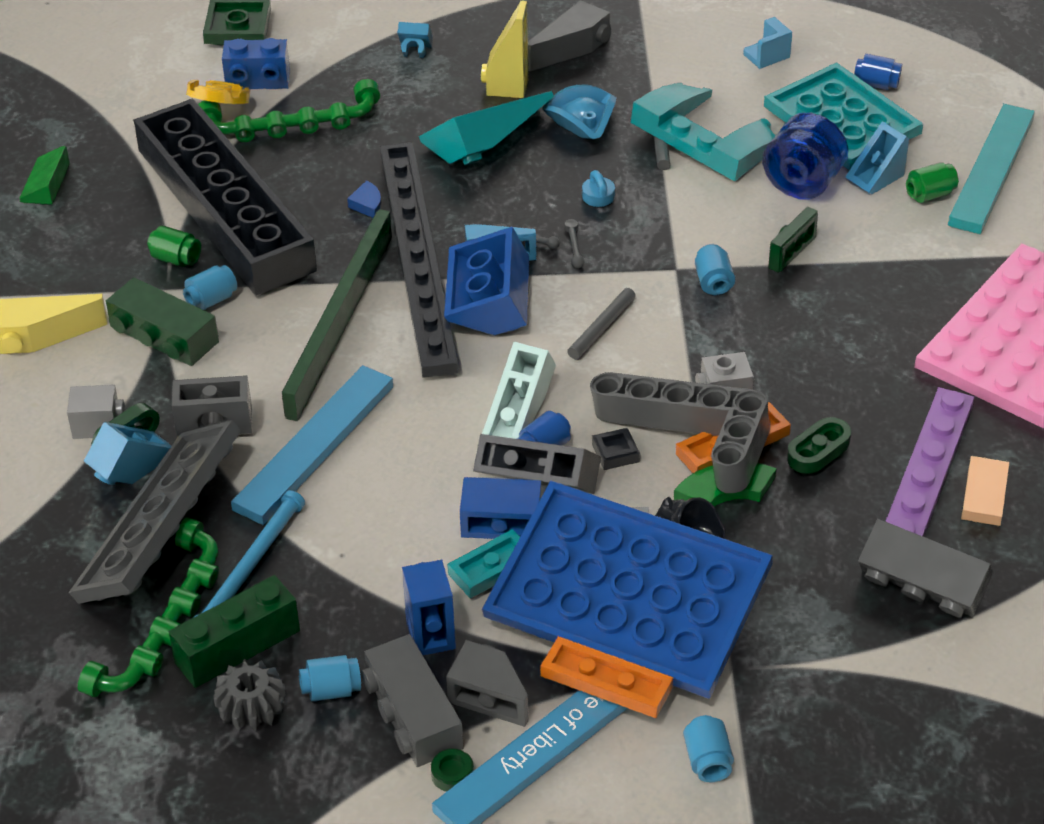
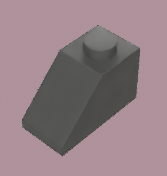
(487, 684)

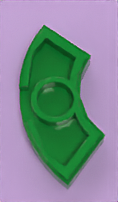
(703, 485)

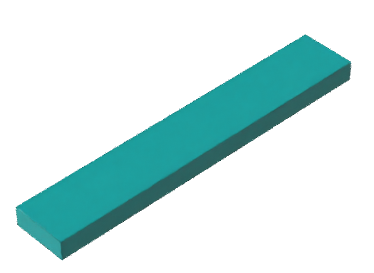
(991, 169)

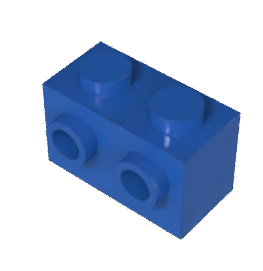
(256, 63)

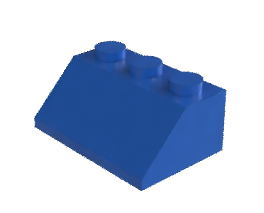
(488, 283)

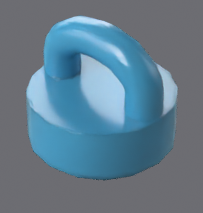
(598, 190)

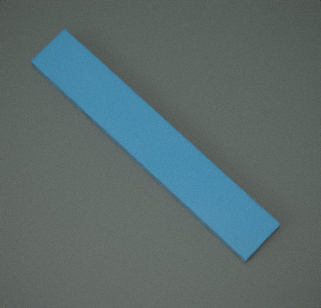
(312, 444)

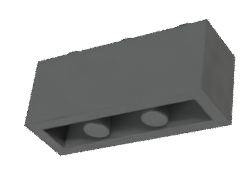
(925, 569)
(411, 700)

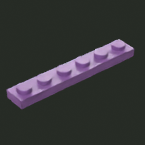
(930, 461)

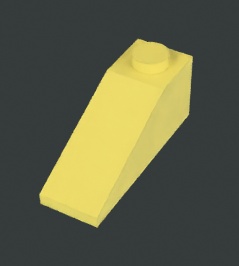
(508, 61)
(45, 321)

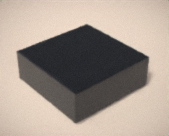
(616, 448)

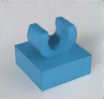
(414, 36)

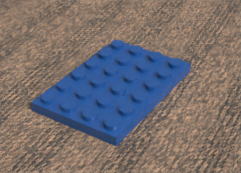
(629, 586)

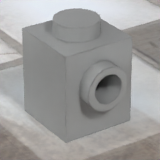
(726, 370)
(92, 407)

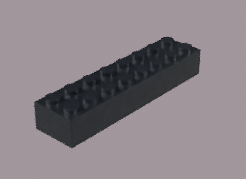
(226, 197)

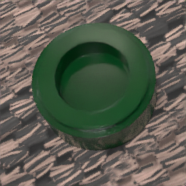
(450, 768)

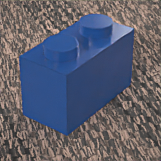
(496, 506)
(429, 607)

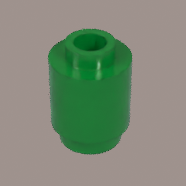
(932, 181)
(174, 246)

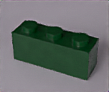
(162, 321)
(234, 631)

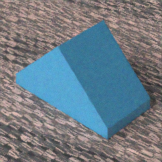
(881, 160)

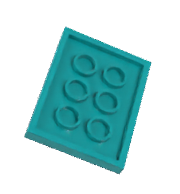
(845, 102)

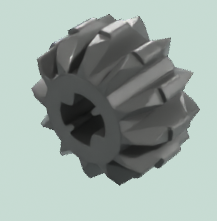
(249, 695)

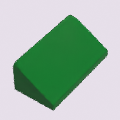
(46, 177)

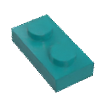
(482, 566)

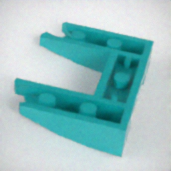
(663, 115)

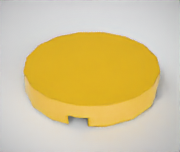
(218, 92)

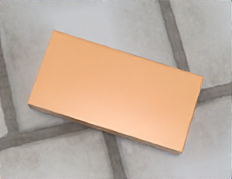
(985, 490)

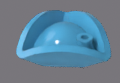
(581, 110)

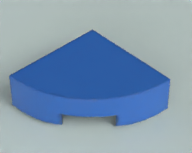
(365, 199)

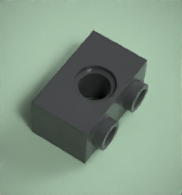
(210, 402)

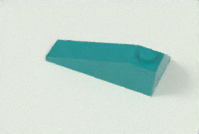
(476, 132)

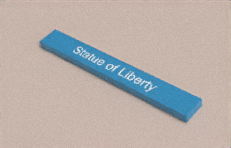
(525, 759)

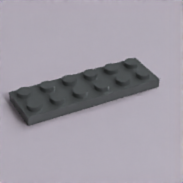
(155, 513)

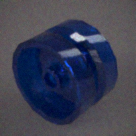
(805, 156)

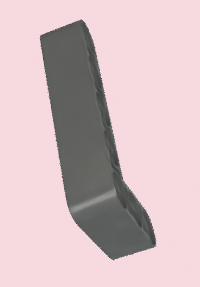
(730, 413)

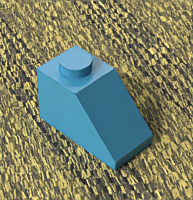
(125, 453)

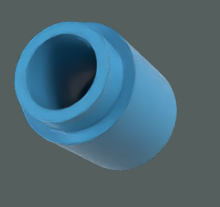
(714, 270)
(210, 287)
(330, 677)
(708, 748)

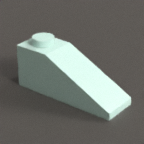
(520, 390)

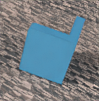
(772, 47)

